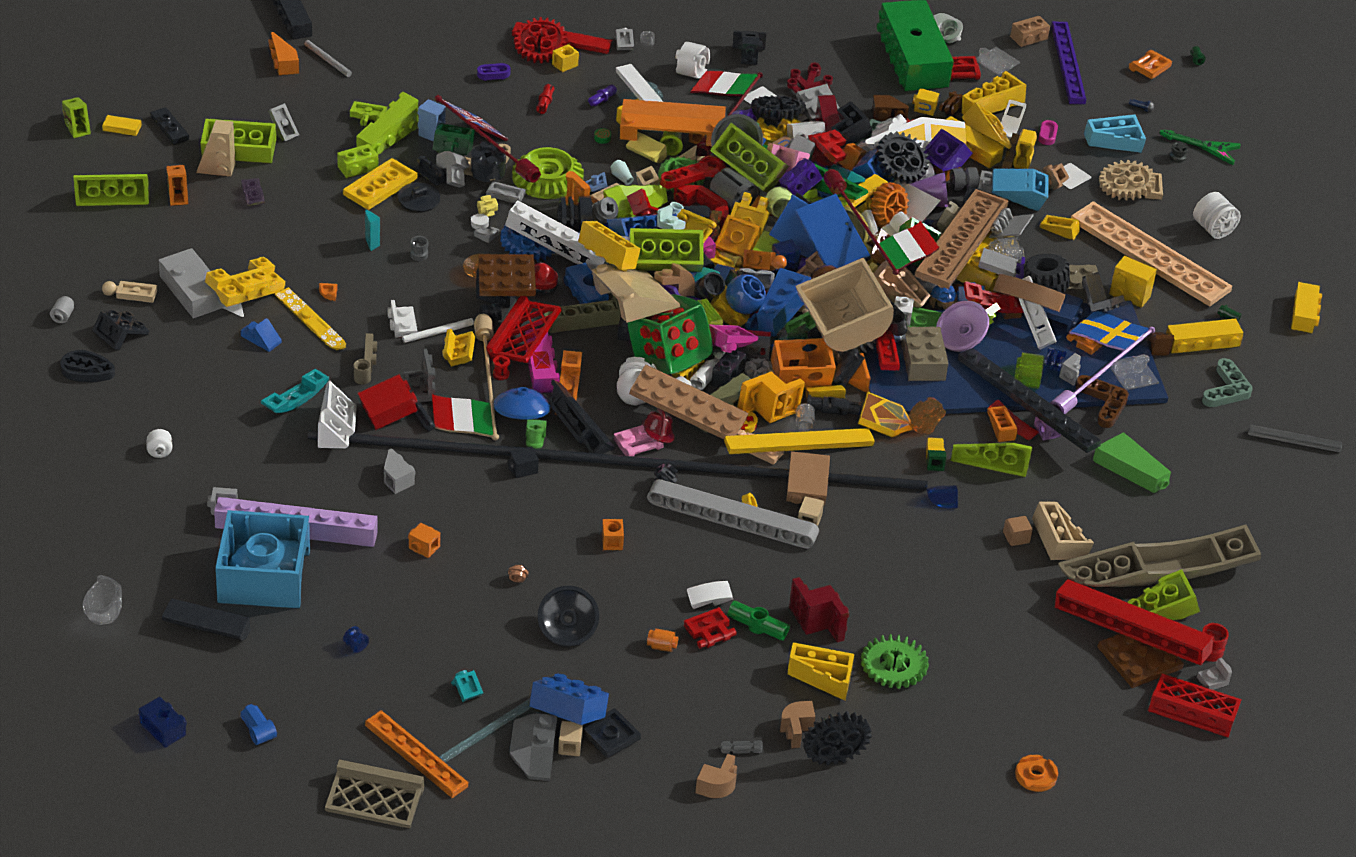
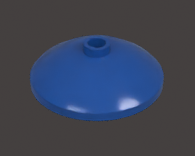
(522, 403)

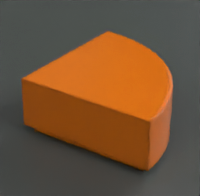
(328, 290)

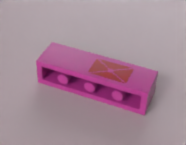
(542, 365)

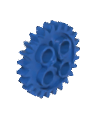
(520, 244)

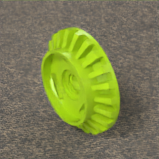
(552, 161)

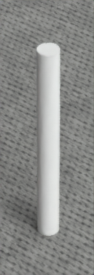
(437, 330)

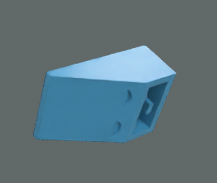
(1021, 186)

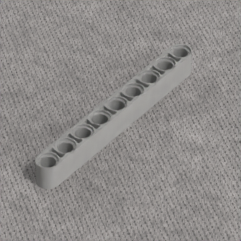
(733, 513)

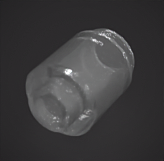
(805, 417)

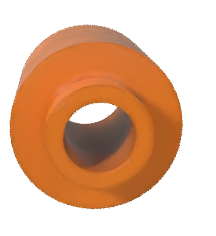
(662, 640)

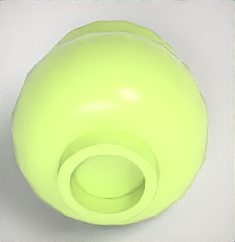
(778, 199)

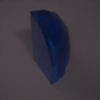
(944, 496)

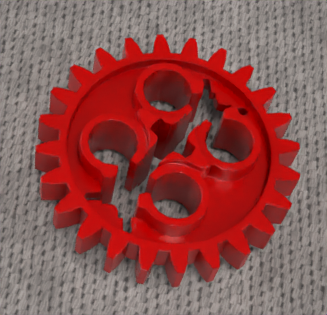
(531, 35)

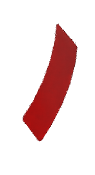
(1022, 428)

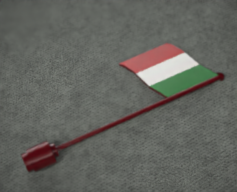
(726, 85)
(899, 248)

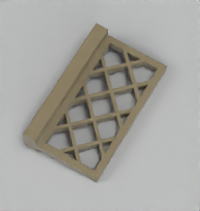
(379, 777)

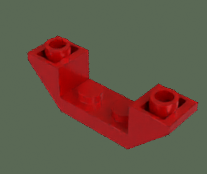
(689, 194)

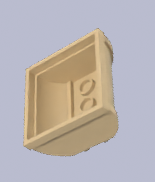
(847, 305)

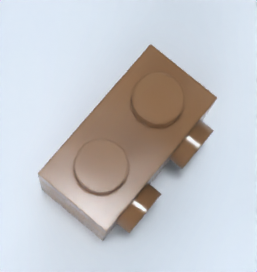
(1030, 31)

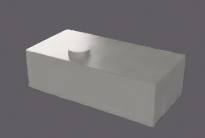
(186, 277)

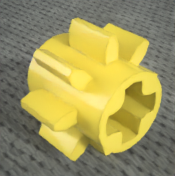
(487, 205)

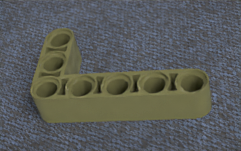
(587, 315)

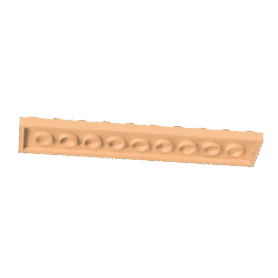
(1149, 251)

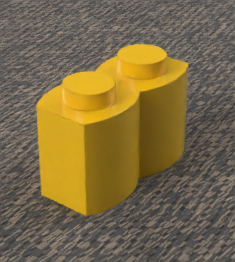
(1024, 149)

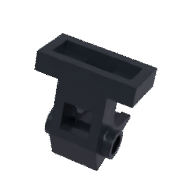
(750, 44)

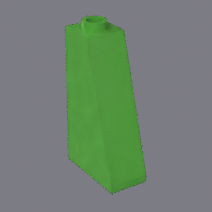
(1132, 462)

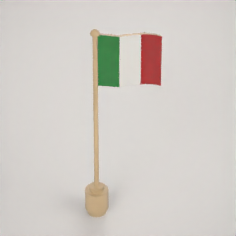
(468, 414)

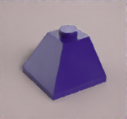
(947, 151)

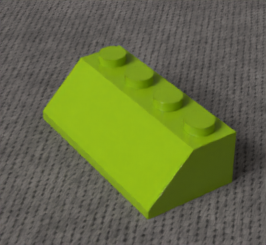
(111, 189)

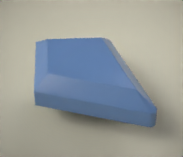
(597, 182)

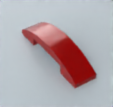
(986, 299)

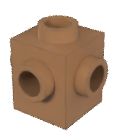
(1057, 175)

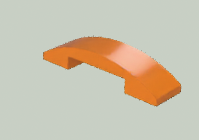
(571, 371)

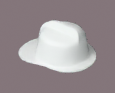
(949, 27)

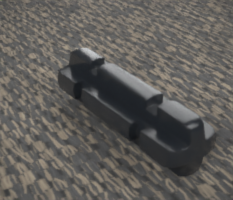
(424, 417)

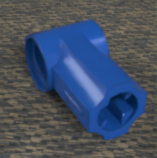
(259, 727)

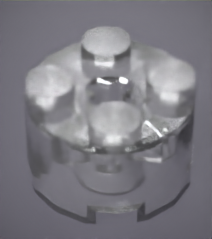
(1008, 246)

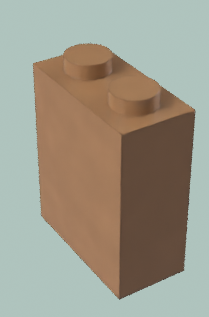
(807, 477)

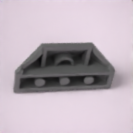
(534, 744)

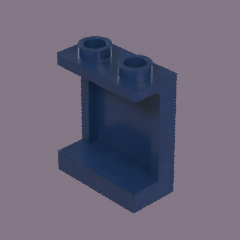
(1069, 311)

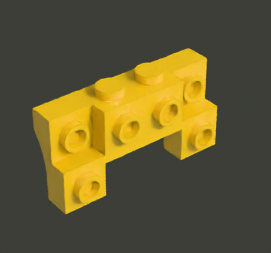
(246, 286)

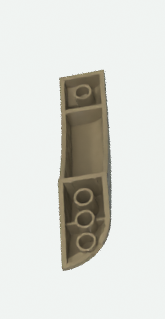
(1147, 563)

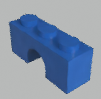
(580, 281)

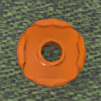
(1034, 782)

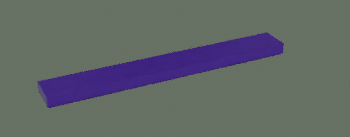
(1068, 63)

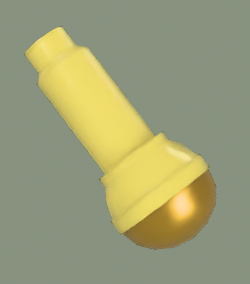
(738, 260)

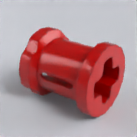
(503, 367)

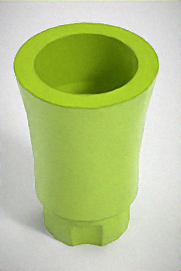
(673, 142)

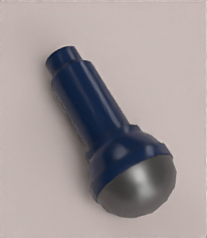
(1148, 106)

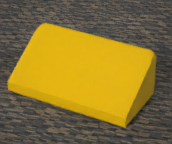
(836, 391)

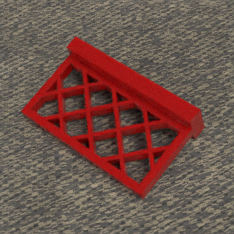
(512, 326)
(1197, 714)

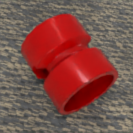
(1219, 641)

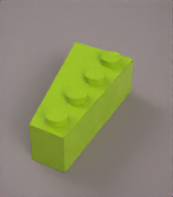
(391, 125)

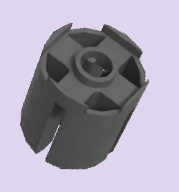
(731, 185)

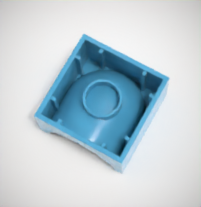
(262, 559)

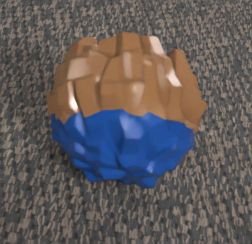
(943, 296)

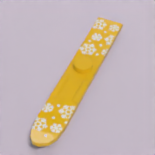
(311, 319)

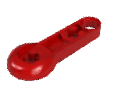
(706, 167)

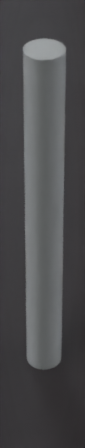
(328, 58)

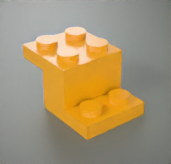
(771, 396)

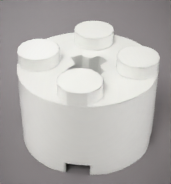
(692, 59)

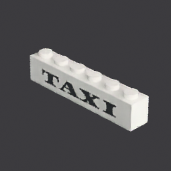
(551, 234)

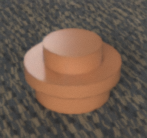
(517, 573)

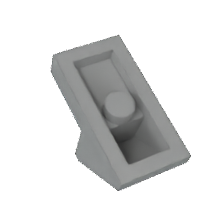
(284, 124)

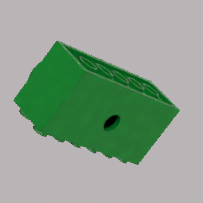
(915, 45)

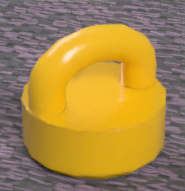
(749, 499)

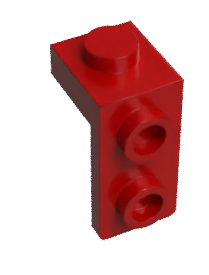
(640, 204)

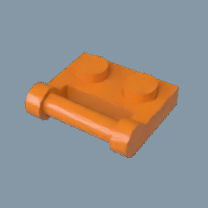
(1152, 68)
(576, 187)

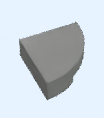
(486, 234)

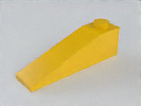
(987, 124)

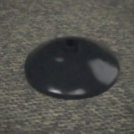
(569, 602)

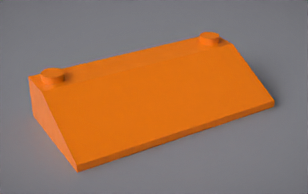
(668, 117)

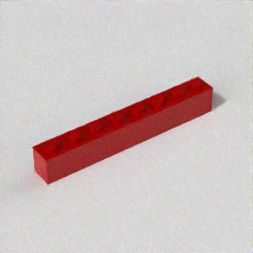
(1134, 622)

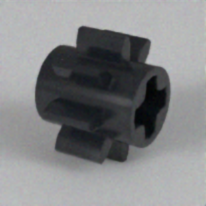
(666, 473)

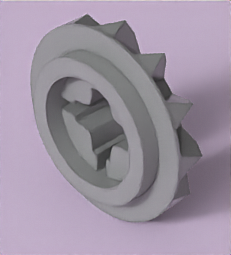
(752, 365)

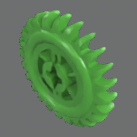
(887, 650)

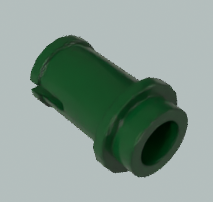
(1198, 57)
(1228, 313)

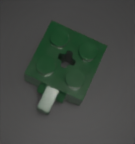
(453, 139)

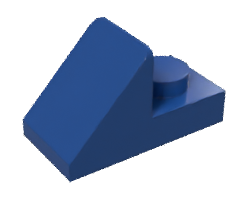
(262, 334)

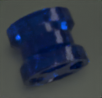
(356, 639)

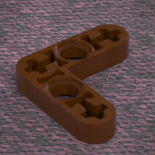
(1112, 392)

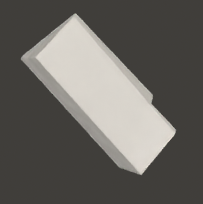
(336, 419)

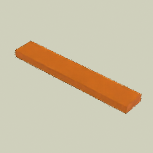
(416, 754)

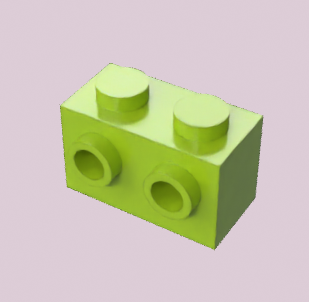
(357, 160)

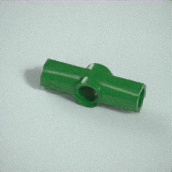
(758, 620)

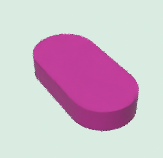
(1048, 132)

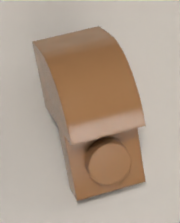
(677, 277)
(795, 719)
(717, 782)

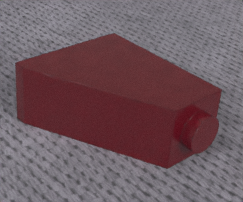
(827, 111)

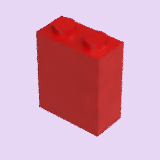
(388, 401)

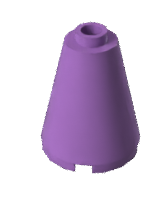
(935, 187)

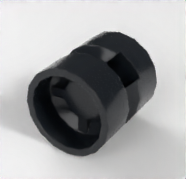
(709, 286)

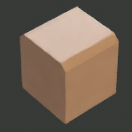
(1017, 530)

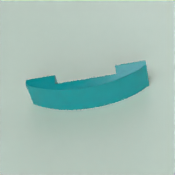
(299, 394)

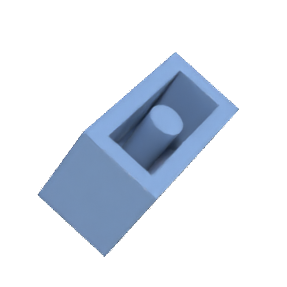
(430, 117)

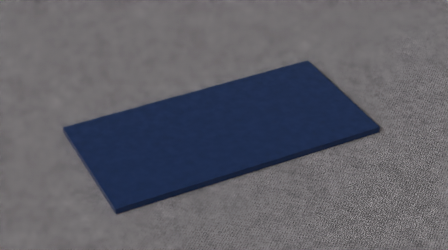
(1003, 343)

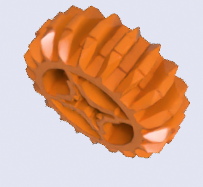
(888, 201)

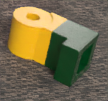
(935, 451)

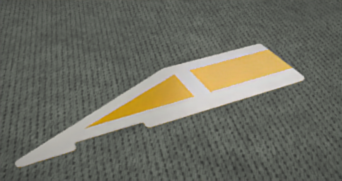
(925, 130)

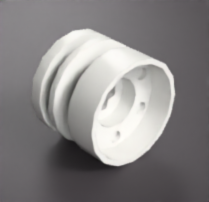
(1216, 215)

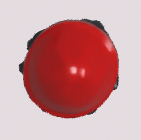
(545, 278)

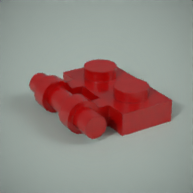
(707, 623)

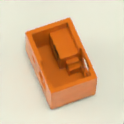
(793, 363)

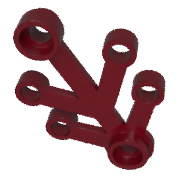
(814, 70)

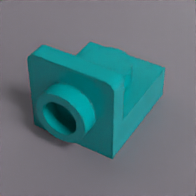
(467, 685)

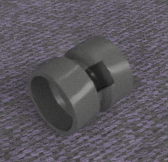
(962, 179)

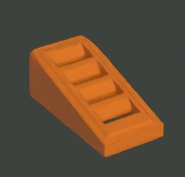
(1002, 425)

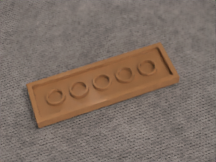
(688, 403)

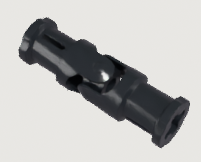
(838, 406)

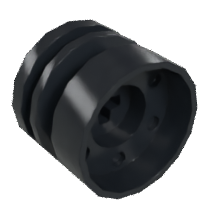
(574, 214)

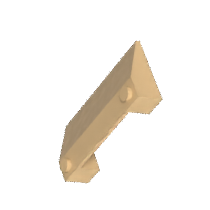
(636, 291)

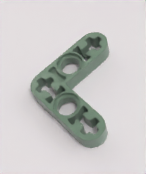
(1239, 389)

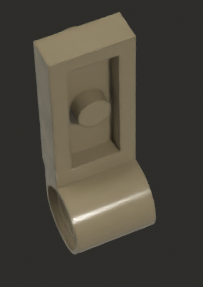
(364, 367)

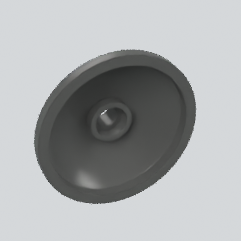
(743, 122)

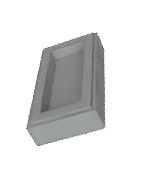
(505, 192)

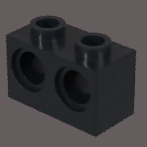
(728, 367)

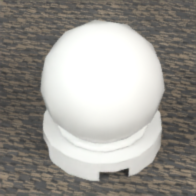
(628, 374)

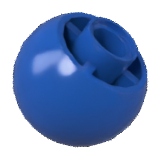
(745, 294)

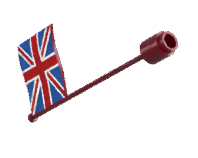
(524, 167)

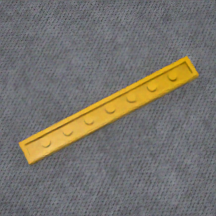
(799, 441)

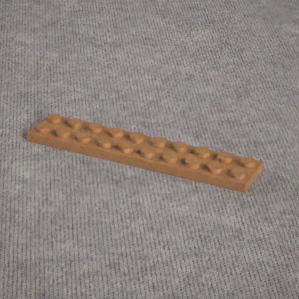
(961, 239)

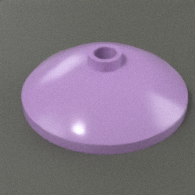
(959, 319)

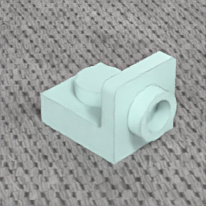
(667, 221)

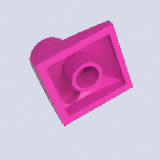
(730, 337)

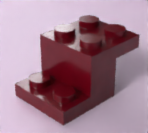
(818, 609)

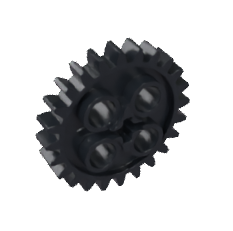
(778, 107)
(902, 157)
(837, 738)

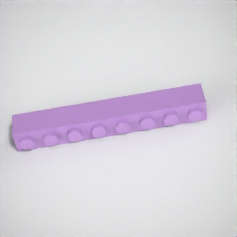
(323, 524)

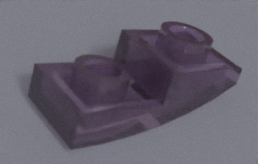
(252, 191)

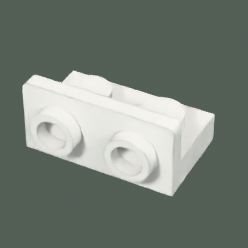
(402, 320)

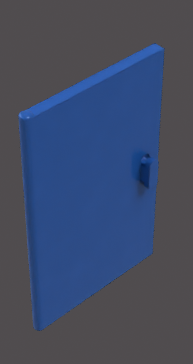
(789, 227)
(831, 236)

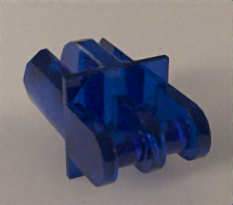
(1054, 358)

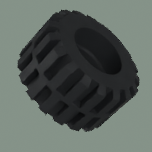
(1048, 271)

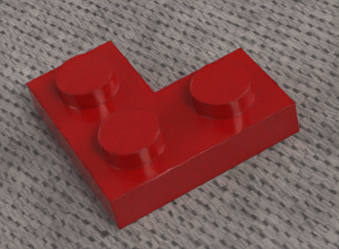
(830, 145)

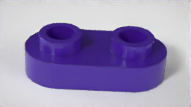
(493, 71)

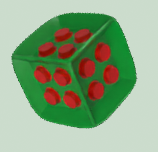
(674, 337)

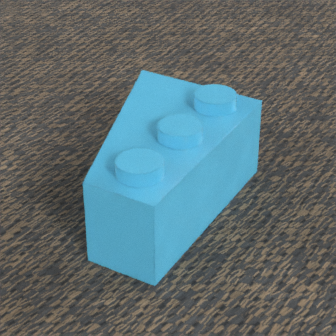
(1115, 133)

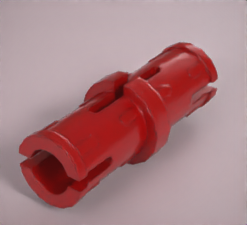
(545, 98)

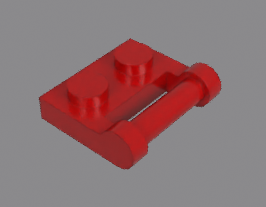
(963, 66)

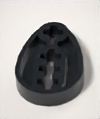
(86, 366)

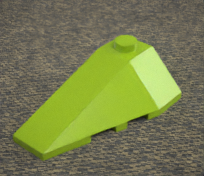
(656, 195)
(1001, 457)
(1169, 598)

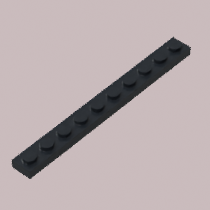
(1030, 400)

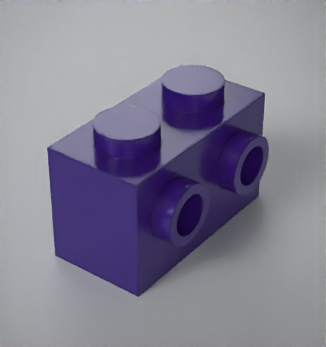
(801, 177)

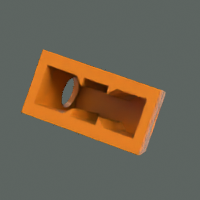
(177, 181)

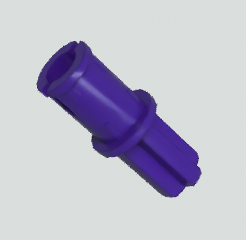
(602, 95)

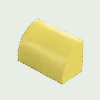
(648, 148)

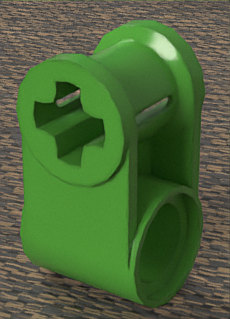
(535, 433)

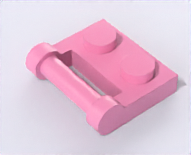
(635, 441)

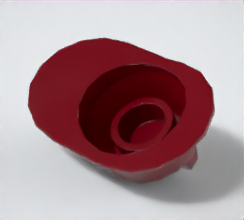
(659, 426)

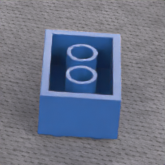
(569, 699)

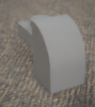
(453, 166)

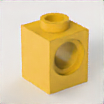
(565, 58)

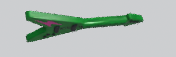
(1216, 148)

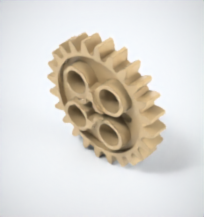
(1127, 180)

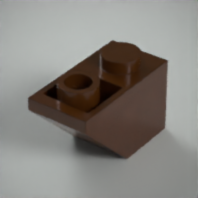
(888, 107)

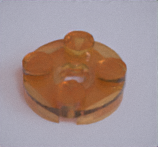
(716, 217)
(927, 424)

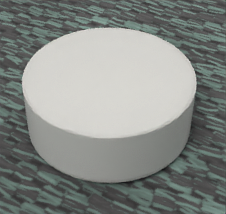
(479, 221)

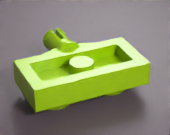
(366, 111)

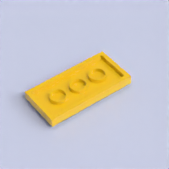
(380, 183)

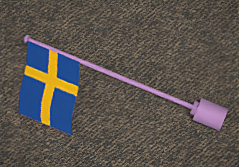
(1109, 332)

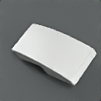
(714, 592)

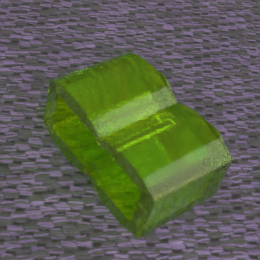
(1029, 369)

